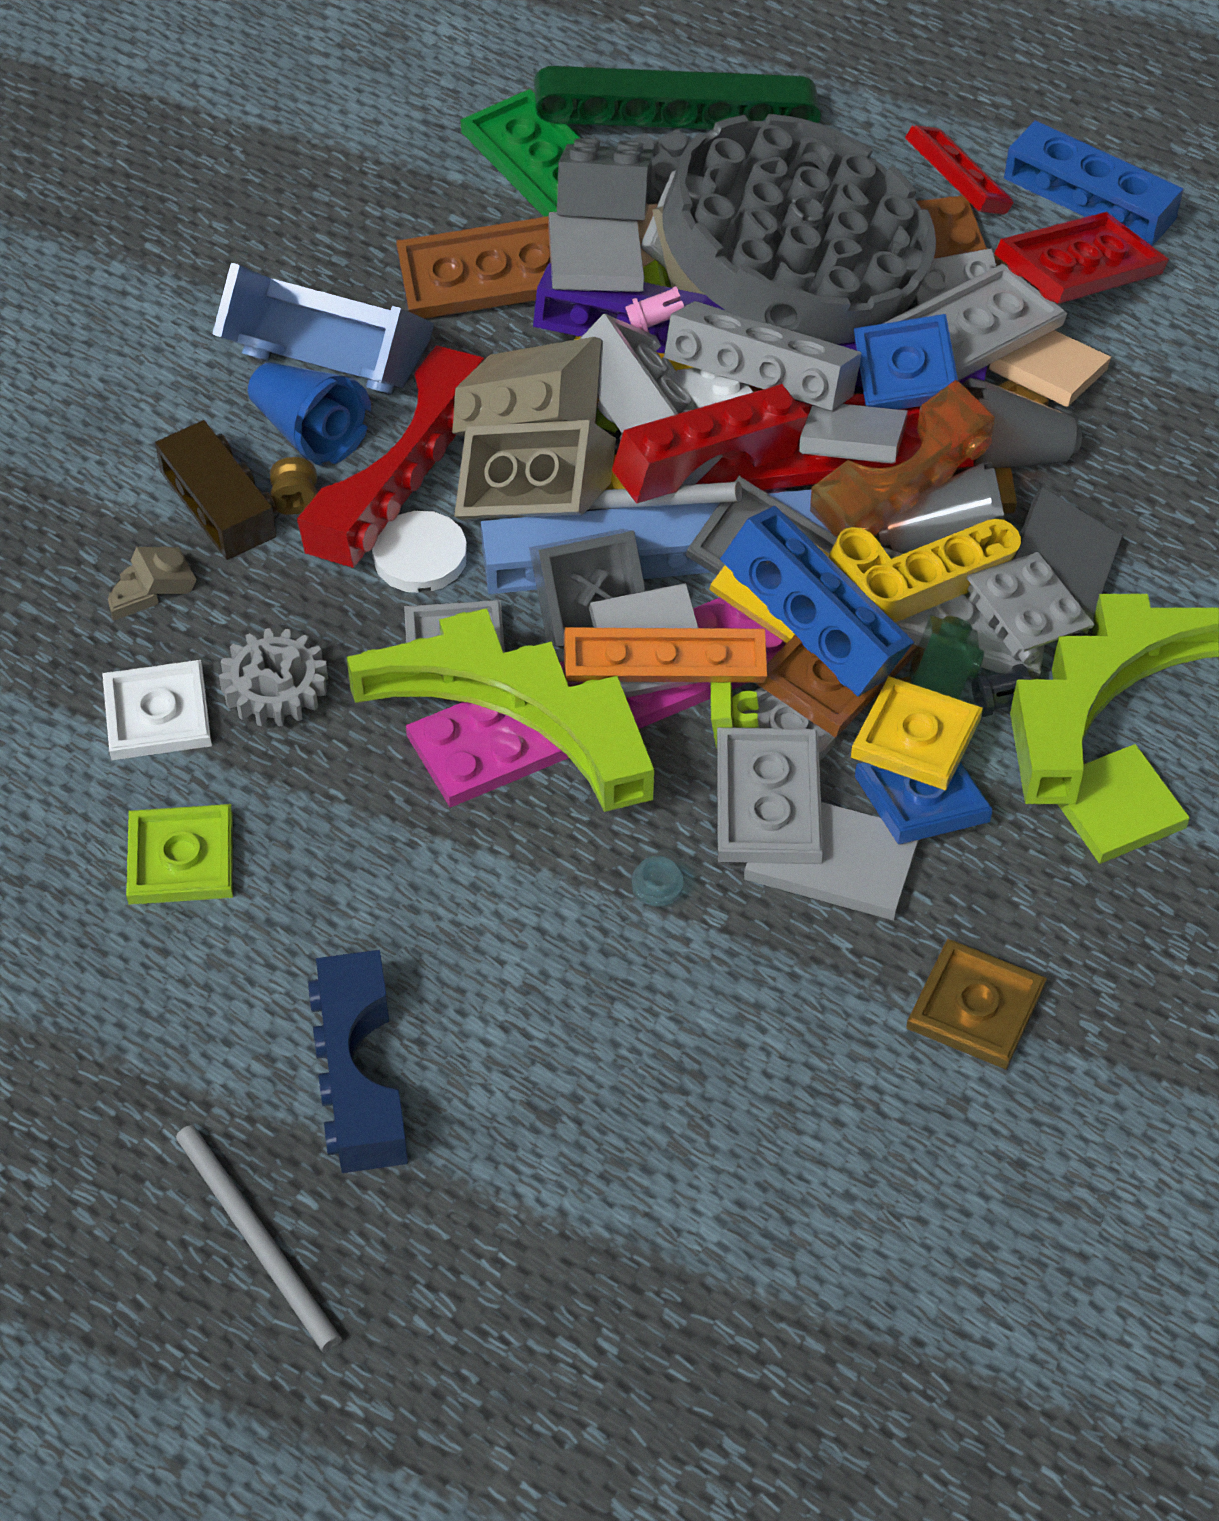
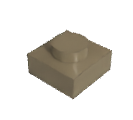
(163, 570)

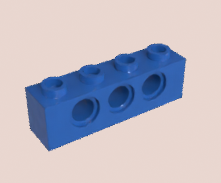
(1092, 181)
(816, 600)

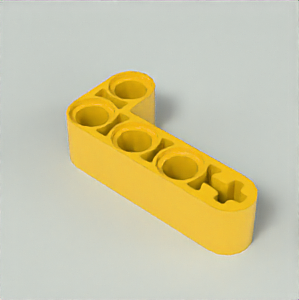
(925, 574)

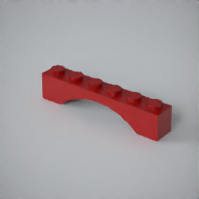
(352, 513)

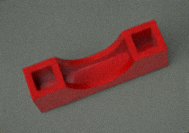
(664, 452)

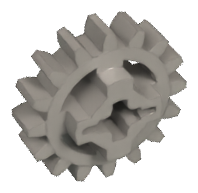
(273, 677)

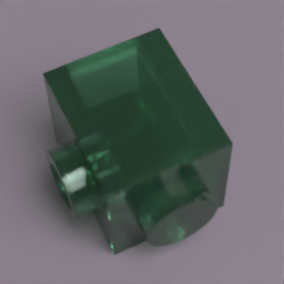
(946, 656)

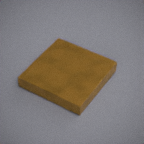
(976, 1003)

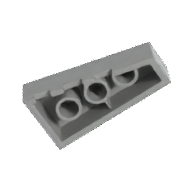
(636, 381)

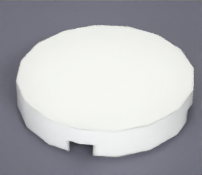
(420, 551)

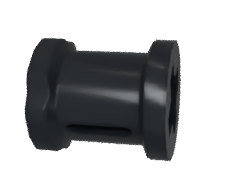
(997, 690)

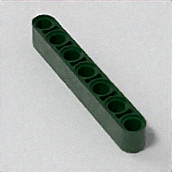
(668, 97)

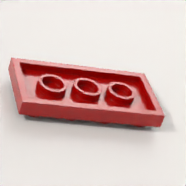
(1080, 257)

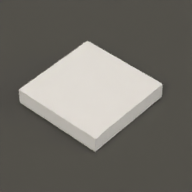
(156, 710)

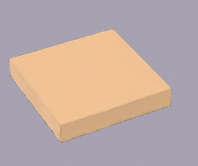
(1053, 367)

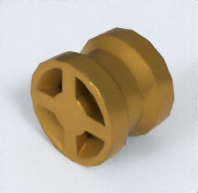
(293, 484)

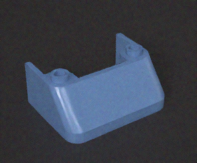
(321, 329)

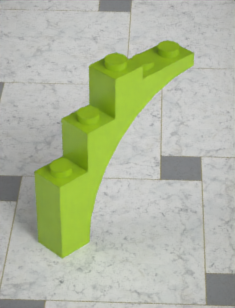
(1087, 673)
(527, 684)

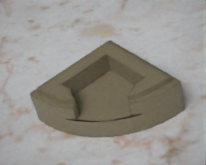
(129, 595)

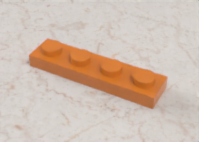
(665, 654)

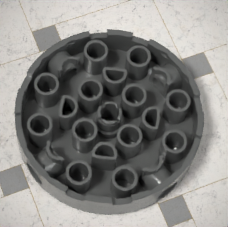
(797, 227)

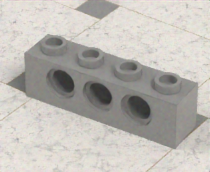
(762, 355)

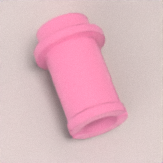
(652, 310)

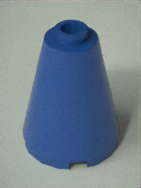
(312, 409)

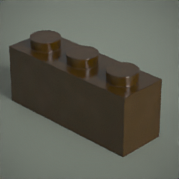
(217, 489)

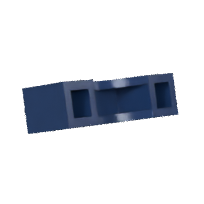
(366, 1115)

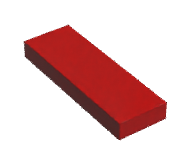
(959, 169)

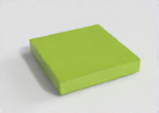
(1123, 805)
(180, 854)

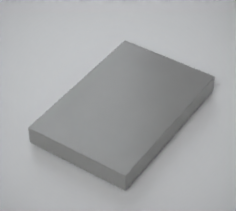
(595, 254)
(768, 795)
(858, 867)

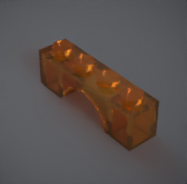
(951, 431)

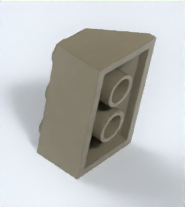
(531, 386)
(533, 469)

